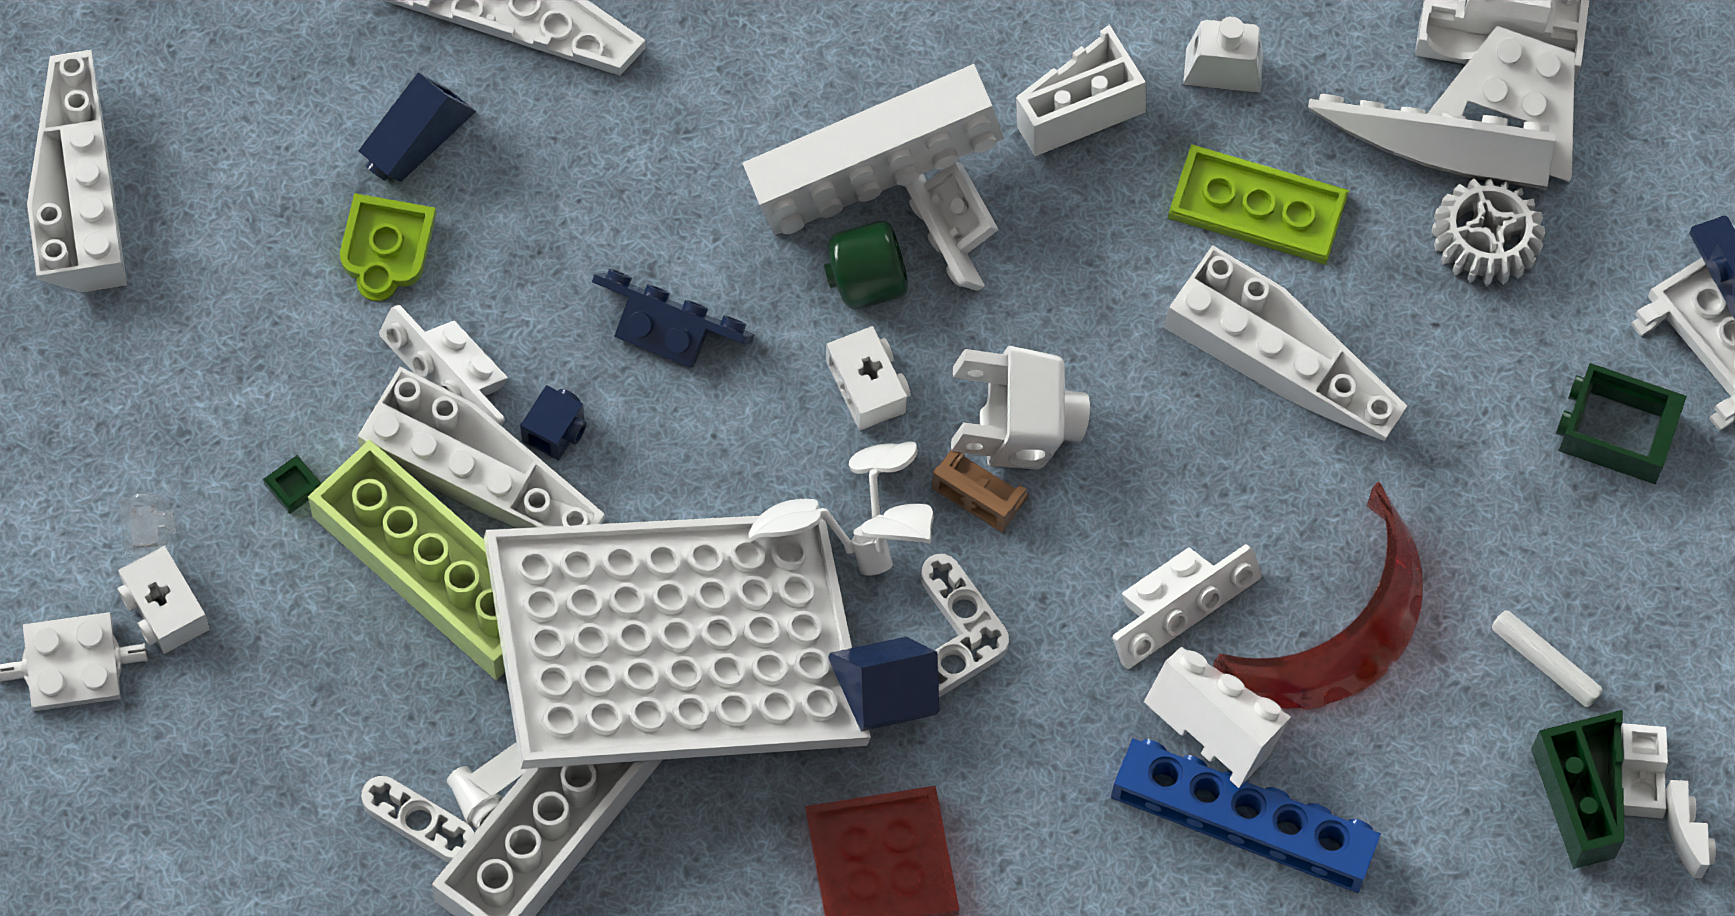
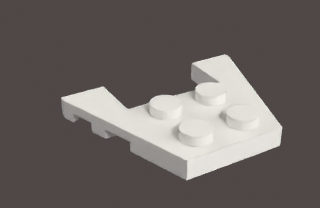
(1523, 82)

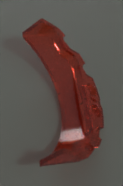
(1360, 651)

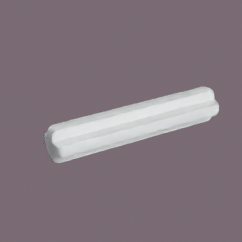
(1547, 658)

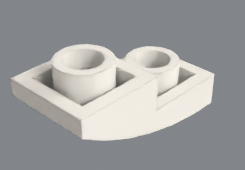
(1688, 837)

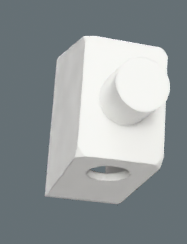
(1225, 56)

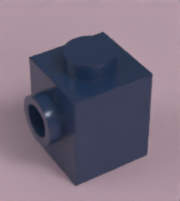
(554, 422)

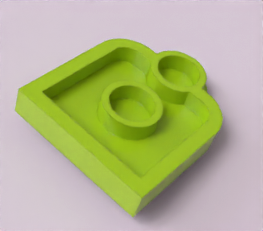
(385, 244)

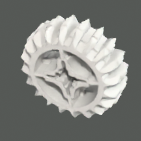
(1476, 247)

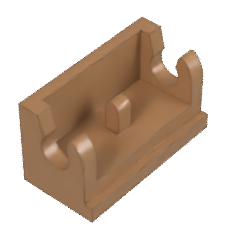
(978, 490)

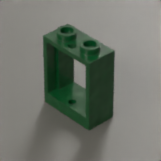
(1635, 394)

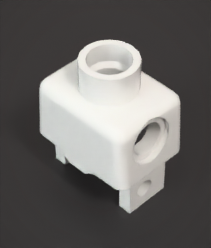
(1025, 408)

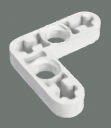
(968, 629)

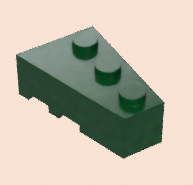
(1584, 785)

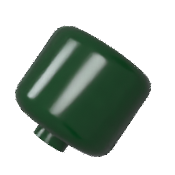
(866, 265)

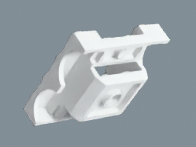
(1456, 34)

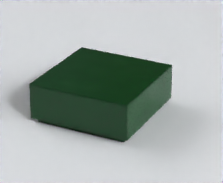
(292, 484)

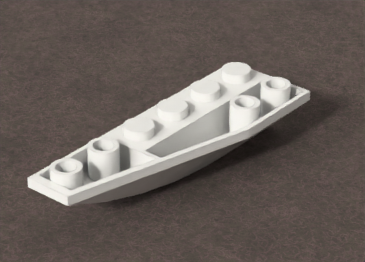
(1448, 140)
(72, 183)
(1279, 345)
(470, 456)

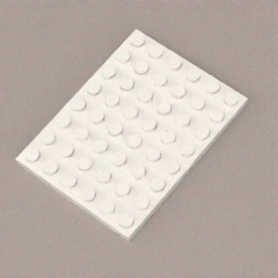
(669, 641)

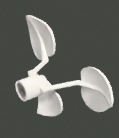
(869, 542)

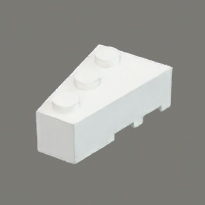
(1082, 96)
(1217, 712)

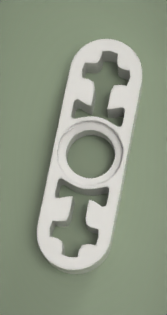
(385, 812)

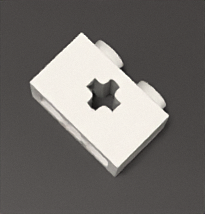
(866, 398)
(159, 577)

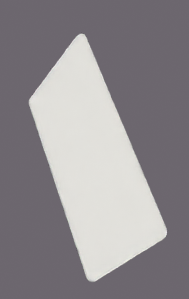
(499, 771)

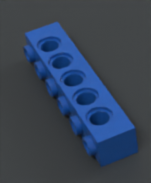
(1257, 835)

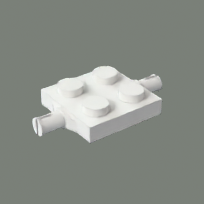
(72, 661)

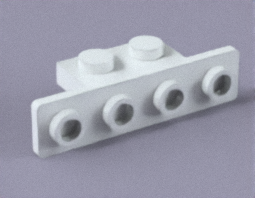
(955, 220)
(445, 358)
(1179, 597)

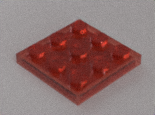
(882, 855)

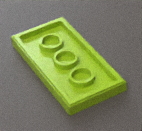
(1258, 204)

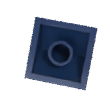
(888, 681)

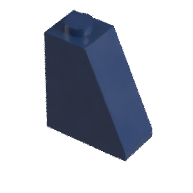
(414, 128)

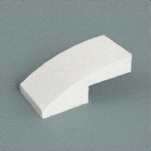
(1644, 770)

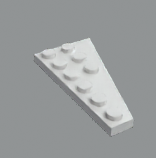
(558, 27)

